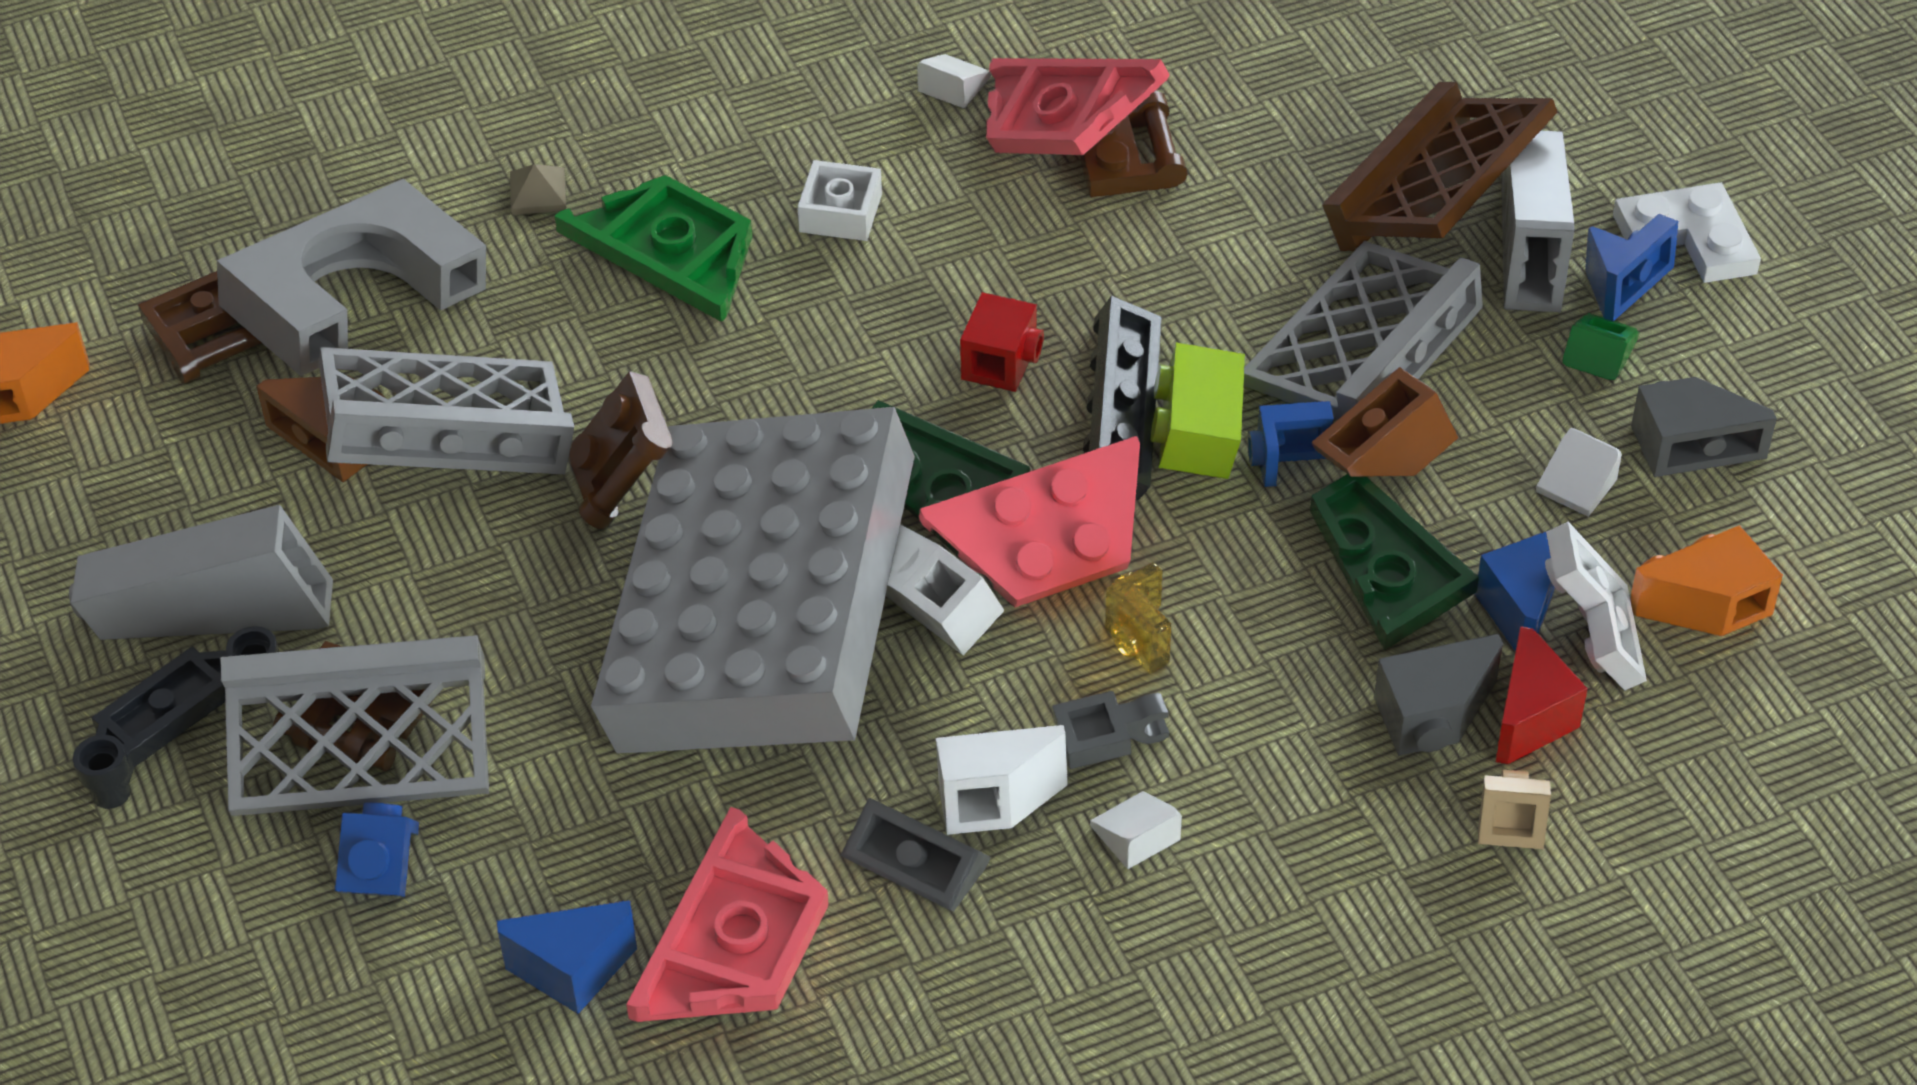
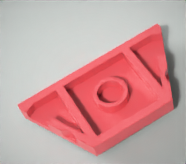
(1064, 102)
(1047, 524)
(732, 932)

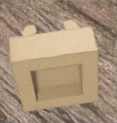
(1514, 810)

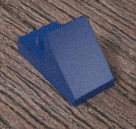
(1626, 269)

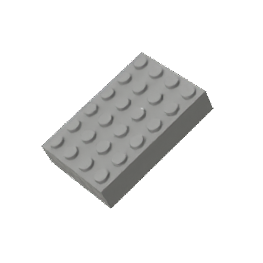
(756, 583)

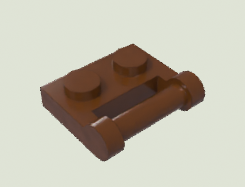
(1115, 163)
(189, 316)
(618, 448)

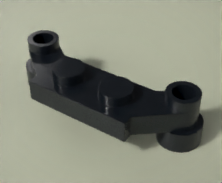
(157, 714)

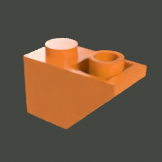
(38, 368)
(1708, 586)

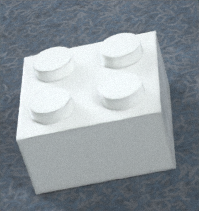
(840, 200)

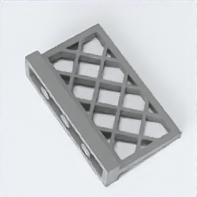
(1414, 344)
(428, 432)
(352, 672)

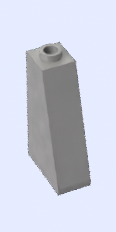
(1537, 226)
(205, 581)

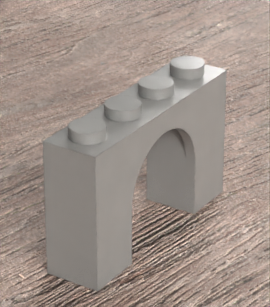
(391, 230)

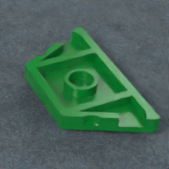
(669, 240)

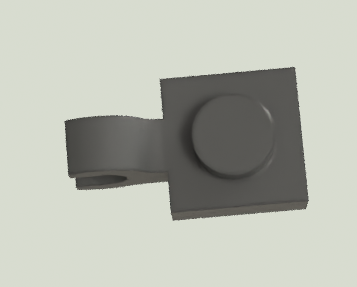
(1103, 730)

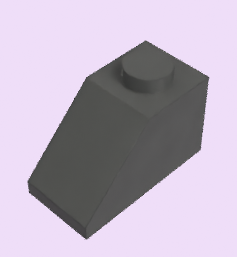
(1698, 426)
(1436, 692)

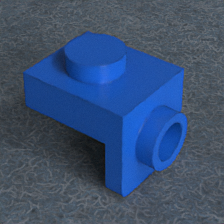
(1287, 435)
(374, 851)

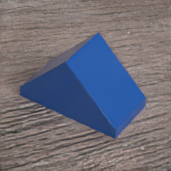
(1516, 585)
(569, 950)

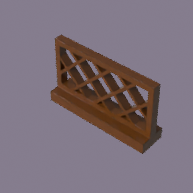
(1422, 145)

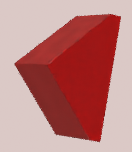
(1541, 700)

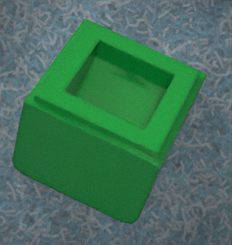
(1599, 346)

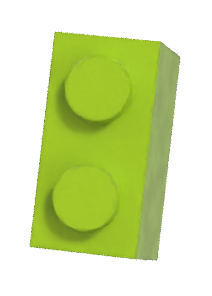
(1200, 410)

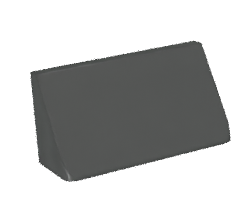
(914, 855)

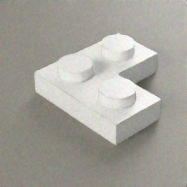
(1705, 226)
(1602, 602)

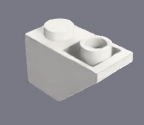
(999, 776)

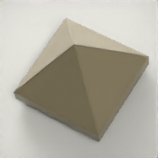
(537, 189)

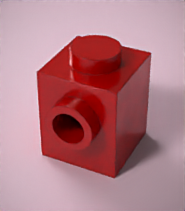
(1000, 342)

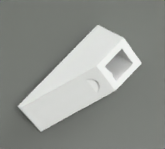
(940, 591)

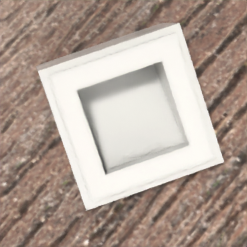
(951, 79)
(1580, 472)
(1138, 828)

